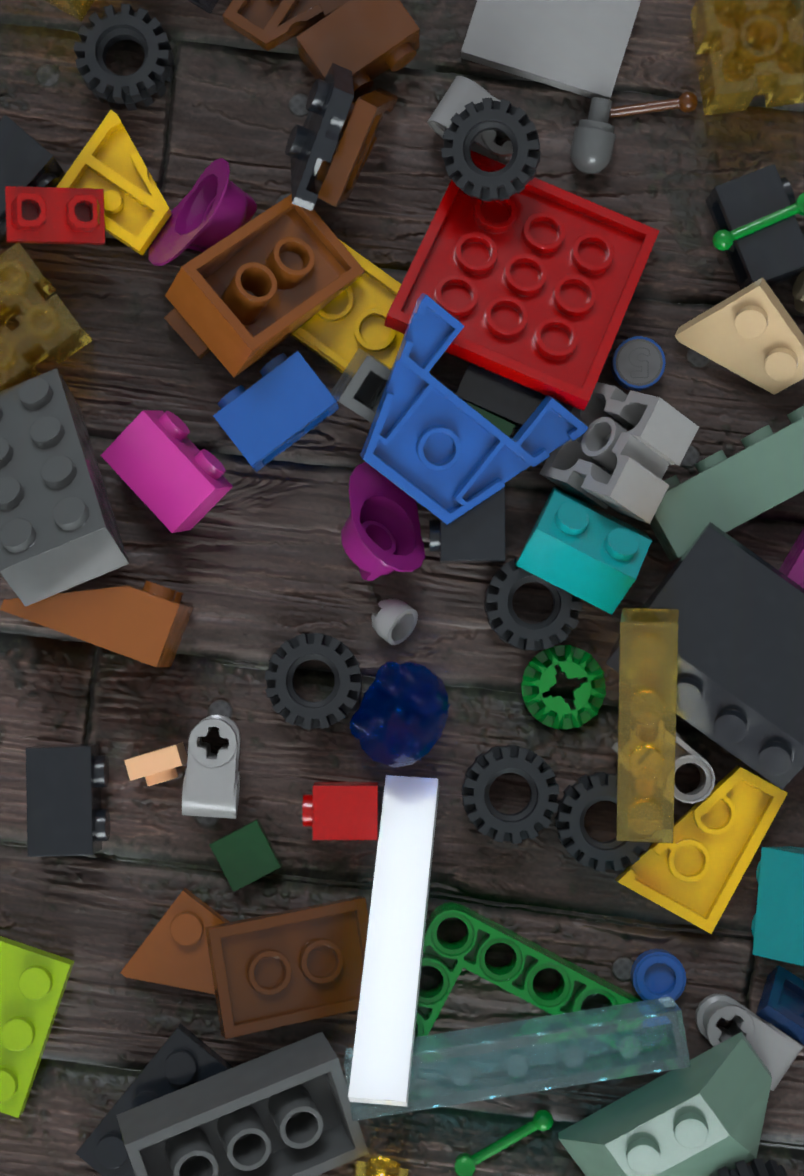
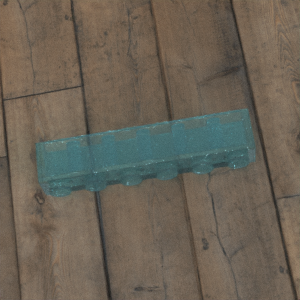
(539, 1055)

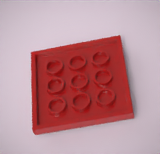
(530, 281)

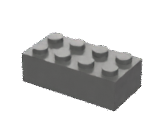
(52, 493)
(257, 1119)

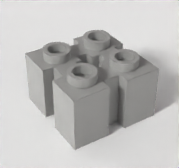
(622, 452)

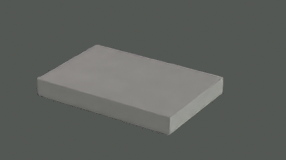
(553, 41)

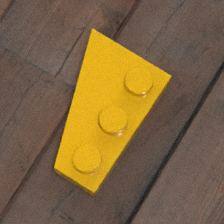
(708, 850)

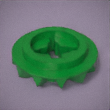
(541, 676)

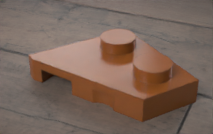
(178, 947)

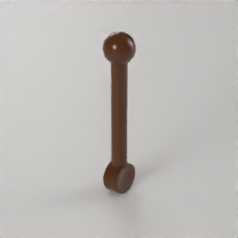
(686, 102)

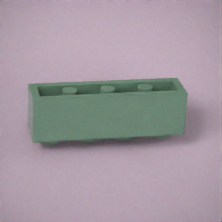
(733, 487)

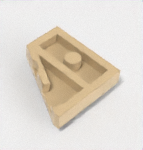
(750, 337)

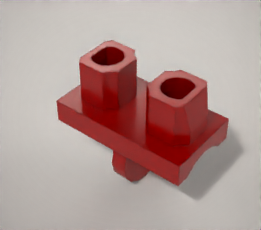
(54, 215)

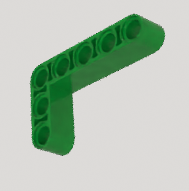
(514, 977)

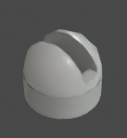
(394, 620)

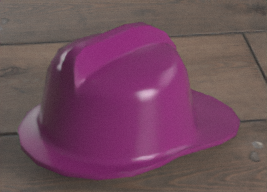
(204, 215)
(382, 526)

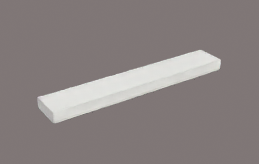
(395, 943)

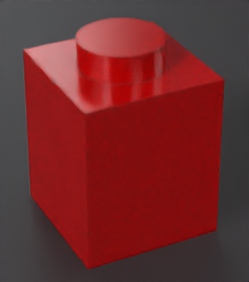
(342, 811)

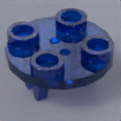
(388, 734)

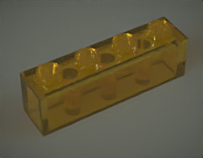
(647, 724)

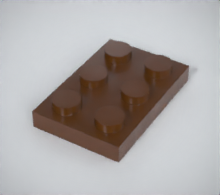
(288, 966)

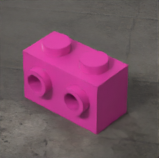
(167, 469)

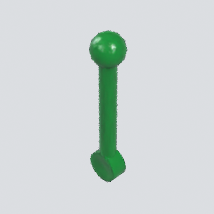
(724, 239)
(466, 1163)

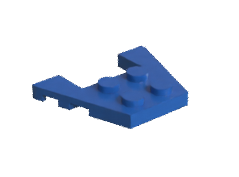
(437, 442)

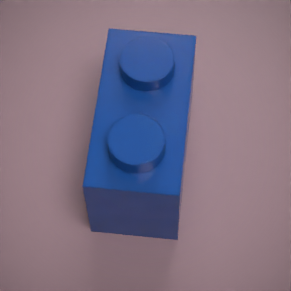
(275, 409)

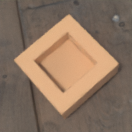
(157, 765)

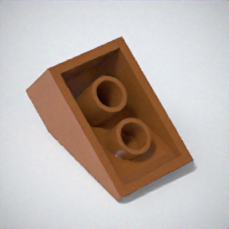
(262, 283)
(122, 619)

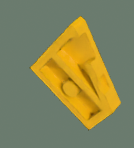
(132, 200)

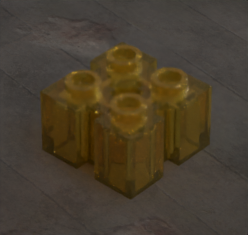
(740, 72)
(45, 324)

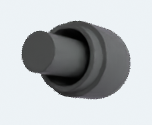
(594, 138)

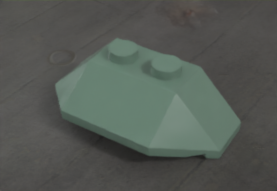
(681, 1121)

